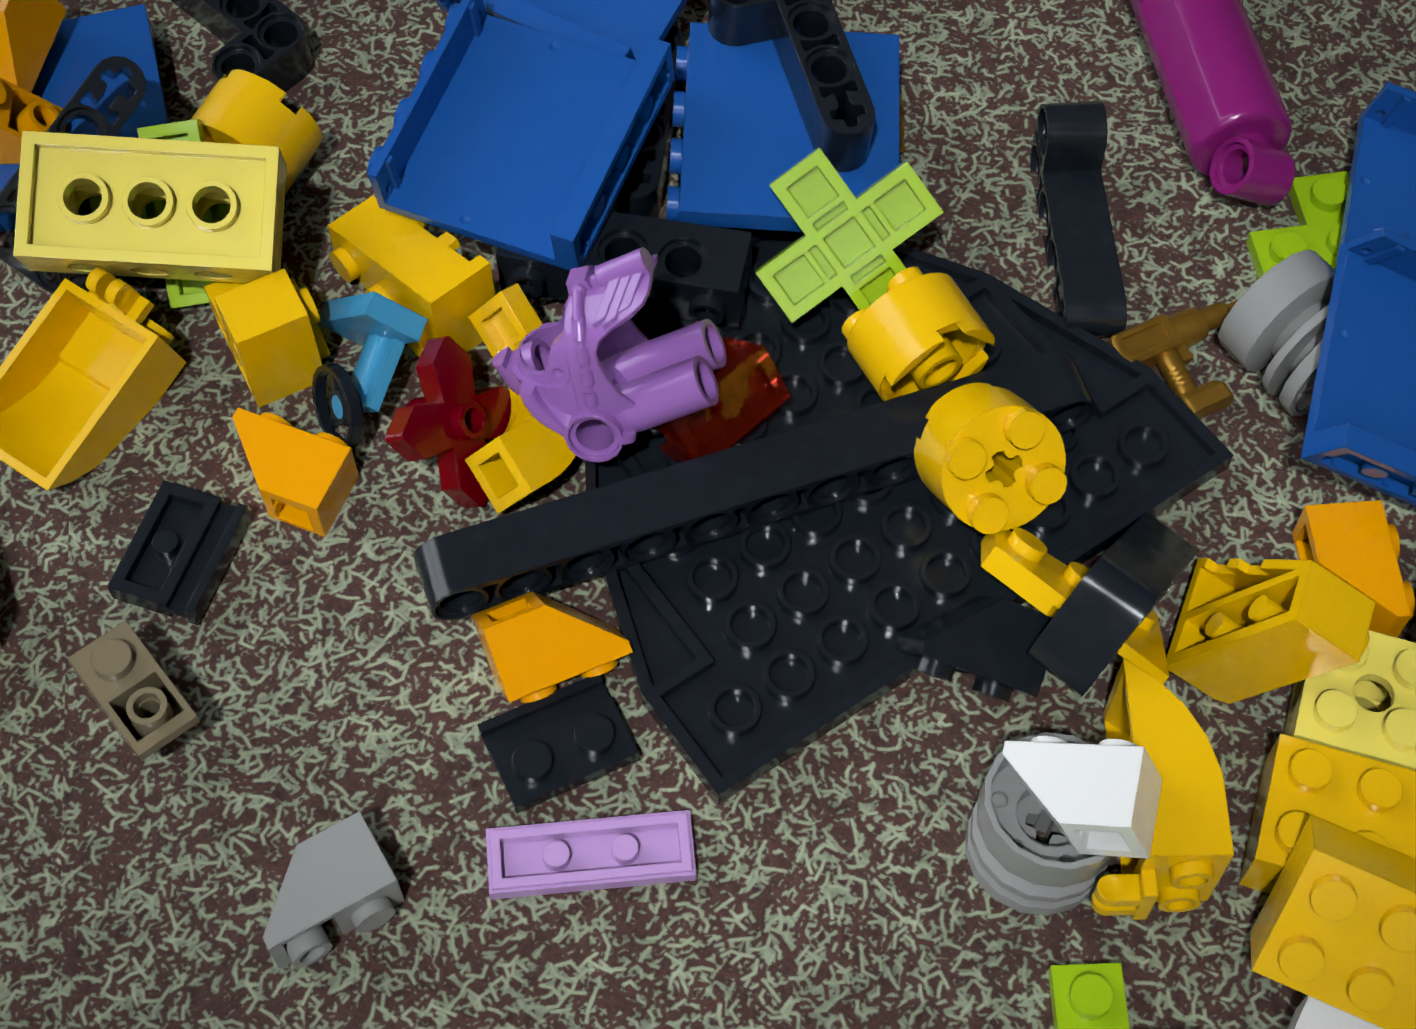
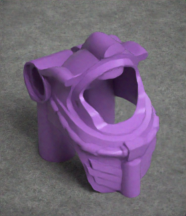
(599, 374)

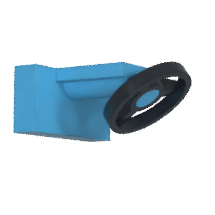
(383, 331)

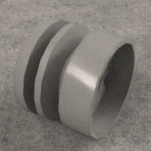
(1282, 327)
(1008, 858)

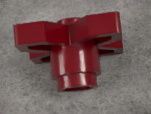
(450, 419)

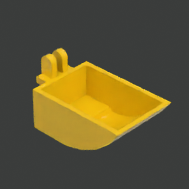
(82, 379)
(1192, 818)

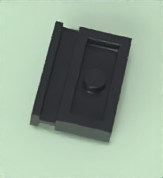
(179, 552)
(558, 743)

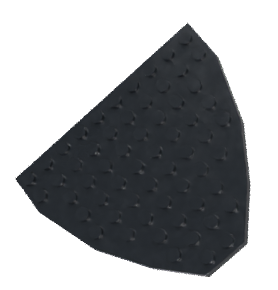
(797, 622)

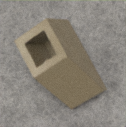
(133, 691)

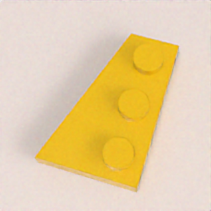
(1046, 583)

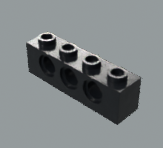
(712, 256)

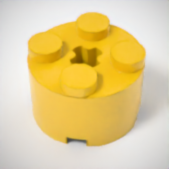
(250, 112)
(917, 335)
(991, 457)

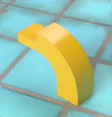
(527, 451)

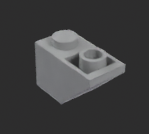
(330, 877)

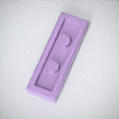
(590, 854)

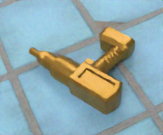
(1165, 344)

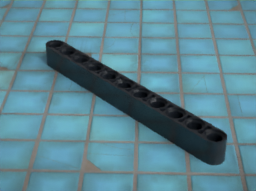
(714, 494)

